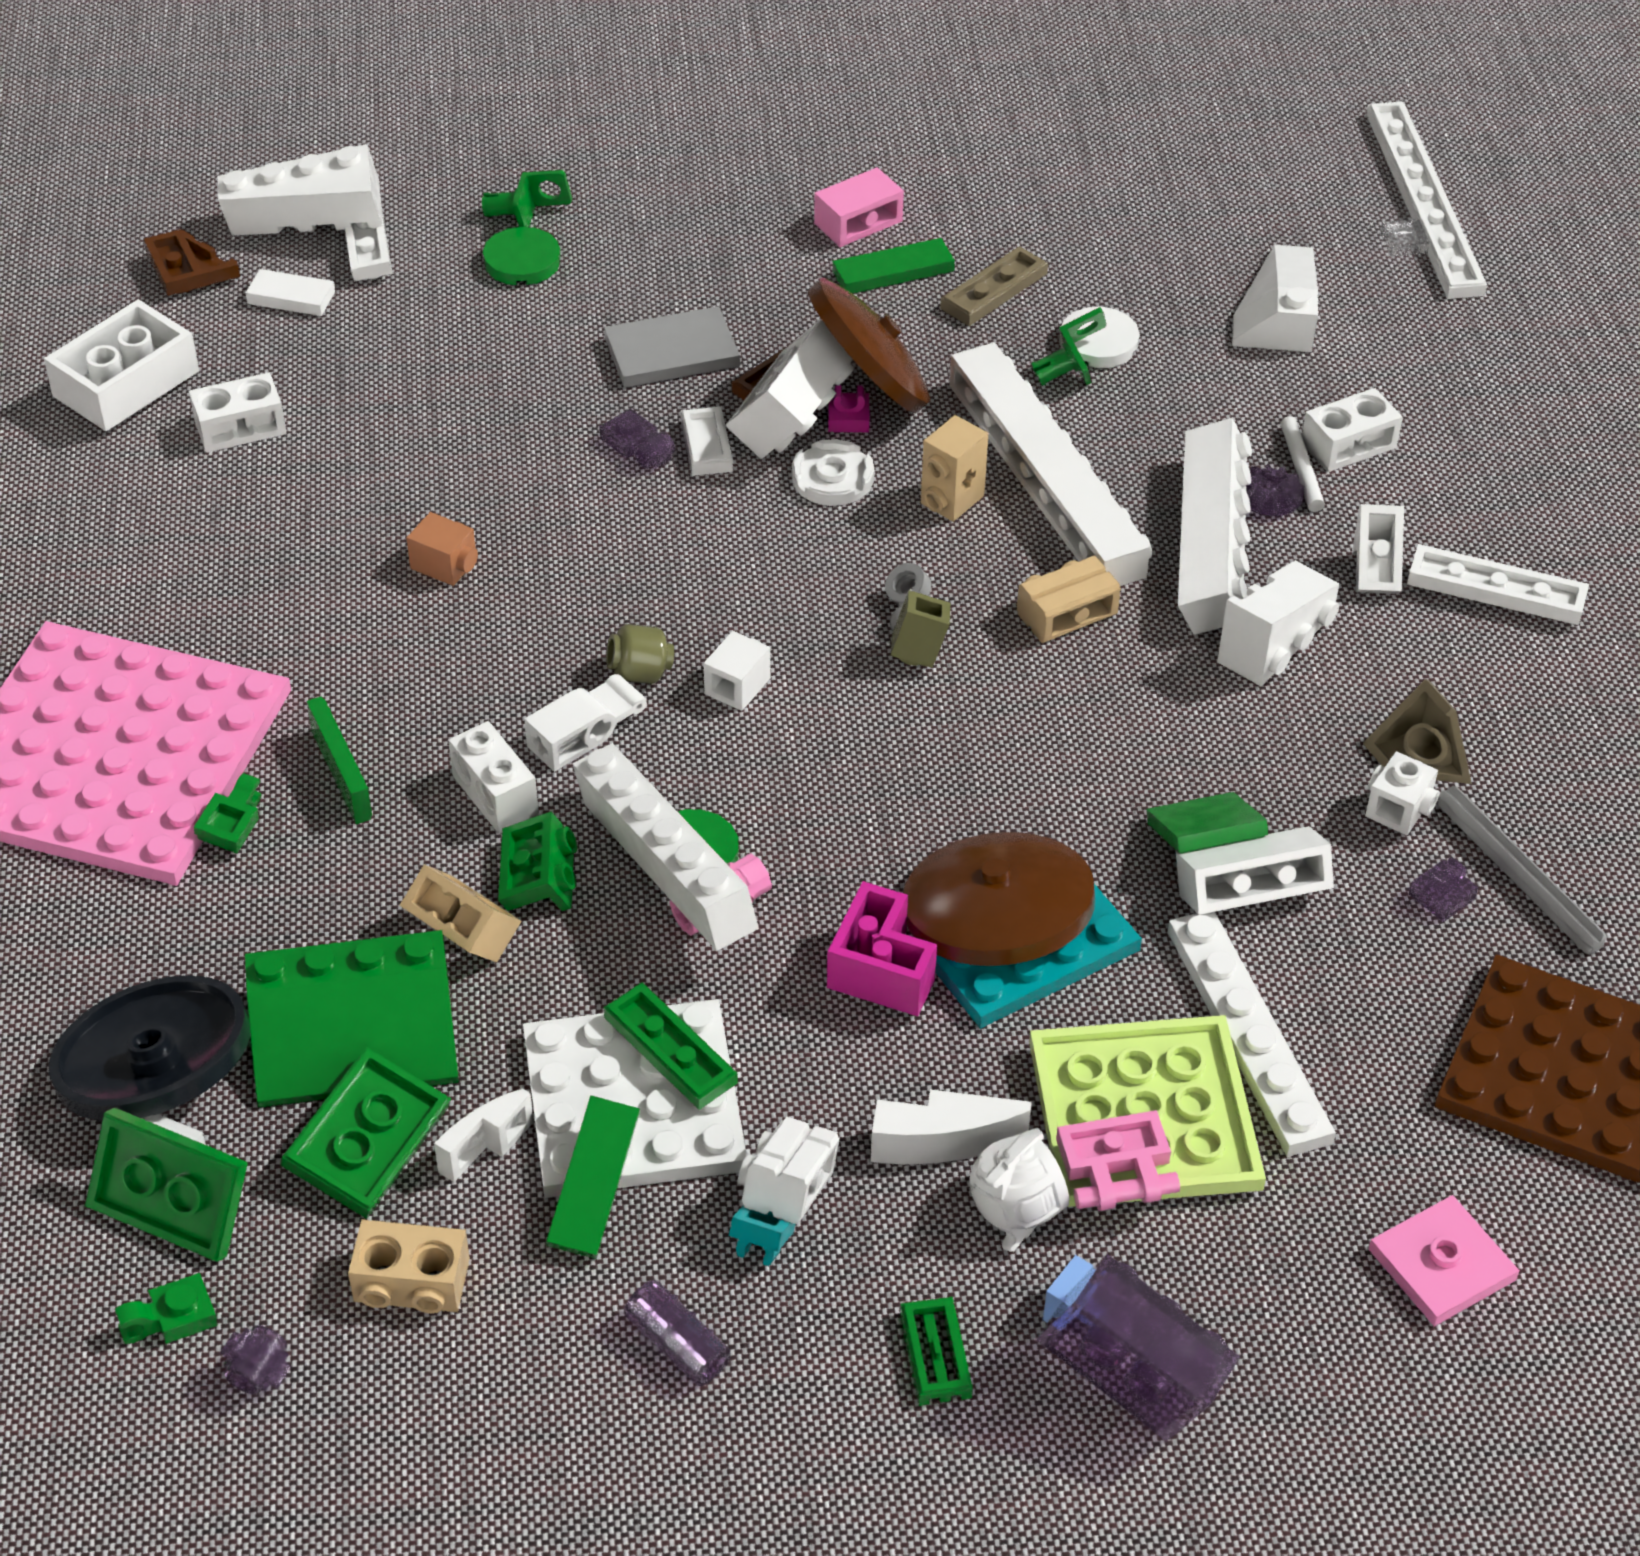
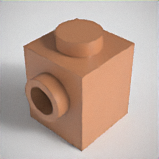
(442, 548)

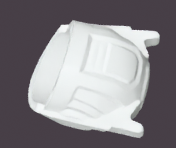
(1018, 1185)

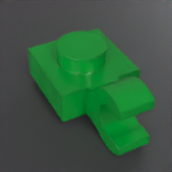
(230, 819)
(174, 1309)

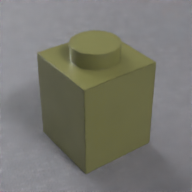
(920, 629)

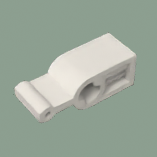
(580, 721)

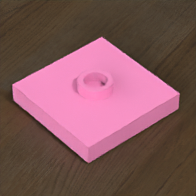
(1443, 1260)

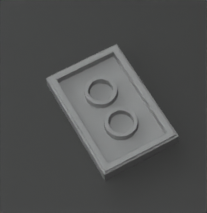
(671, 346)

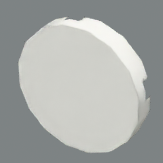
(1110, 345)
(832, 472)

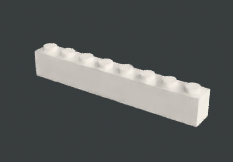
(1048, 463)

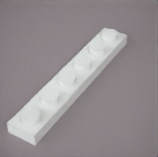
(1256, 1039)

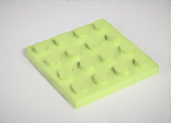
(1161, 1065)

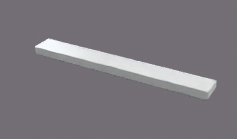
(1426, 200)

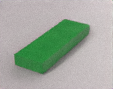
(893, 266)
(339, 760)
(670, 1045)
(593, 1177)

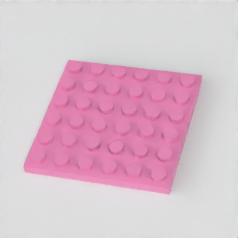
(123, 748)

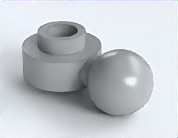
(900, 581)

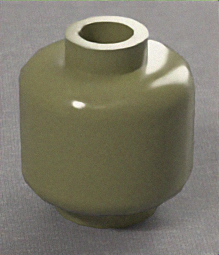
(639, 653)

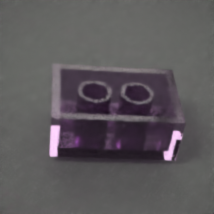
(1138, 1348)

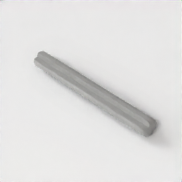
(1522, 870)

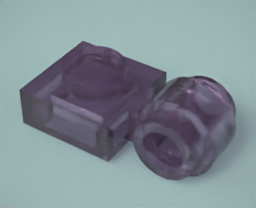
(635, 435)

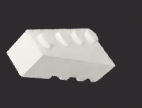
(303, 193)

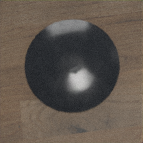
(150, 1047)

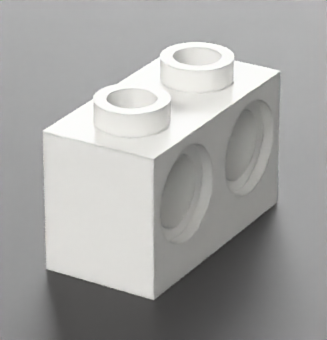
(237, 412)
(1351, 429)
(493, 776)

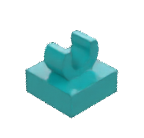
(759, 1229)

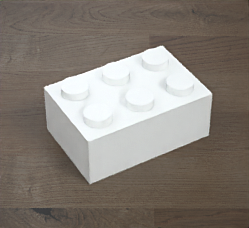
(121, 365)
(791, 392)

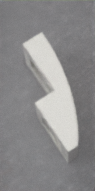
(491, 1126)

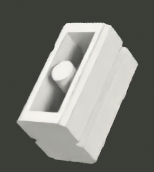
(788, 1169)

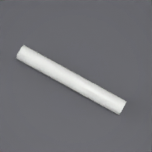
(1302, 464)

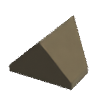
(1424, 730)

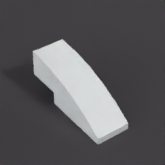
(945, 1130)

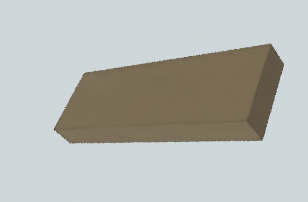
(994, 286)

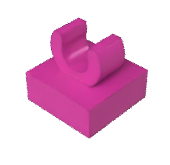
(849, 411)

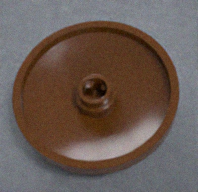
(871, 343)
(1000, 898)

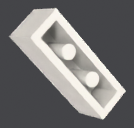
(1255, 870)

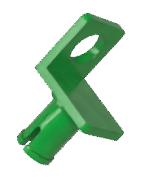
(527, 196)
(1068, 357)

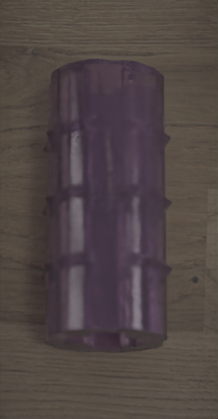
(677, 1332)

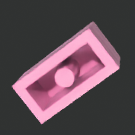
(858, 207)

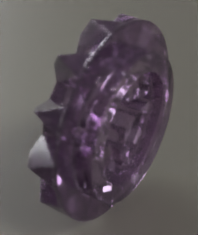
(1273, 502)

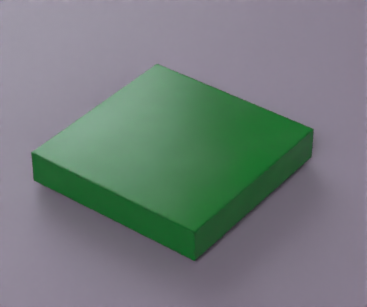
(1207, 822)

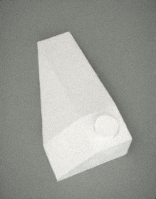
(1280, 303)

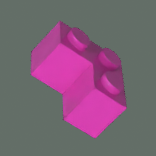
(876, 958)

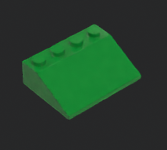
(330, 1001)

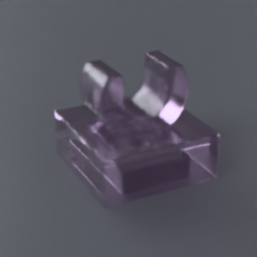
(1444, 889)

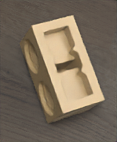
(460, 913)
(411, 1254)

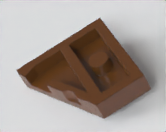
(187, 263)

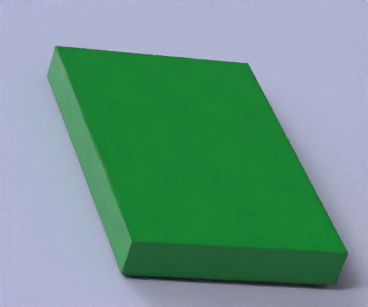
(365, 1132)
(166, 1184)

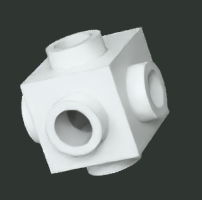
(1404, 784)

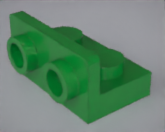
(537, 863)

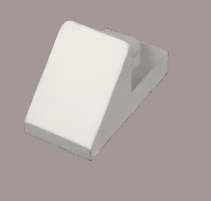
(1379, 548)

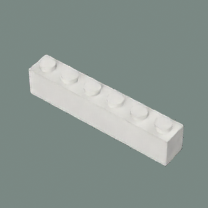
(1213, 523)
(666, 847)

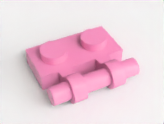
(1117, 1146)

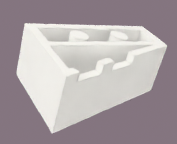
(1276, 621)

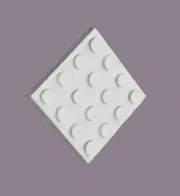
(671, 1138)

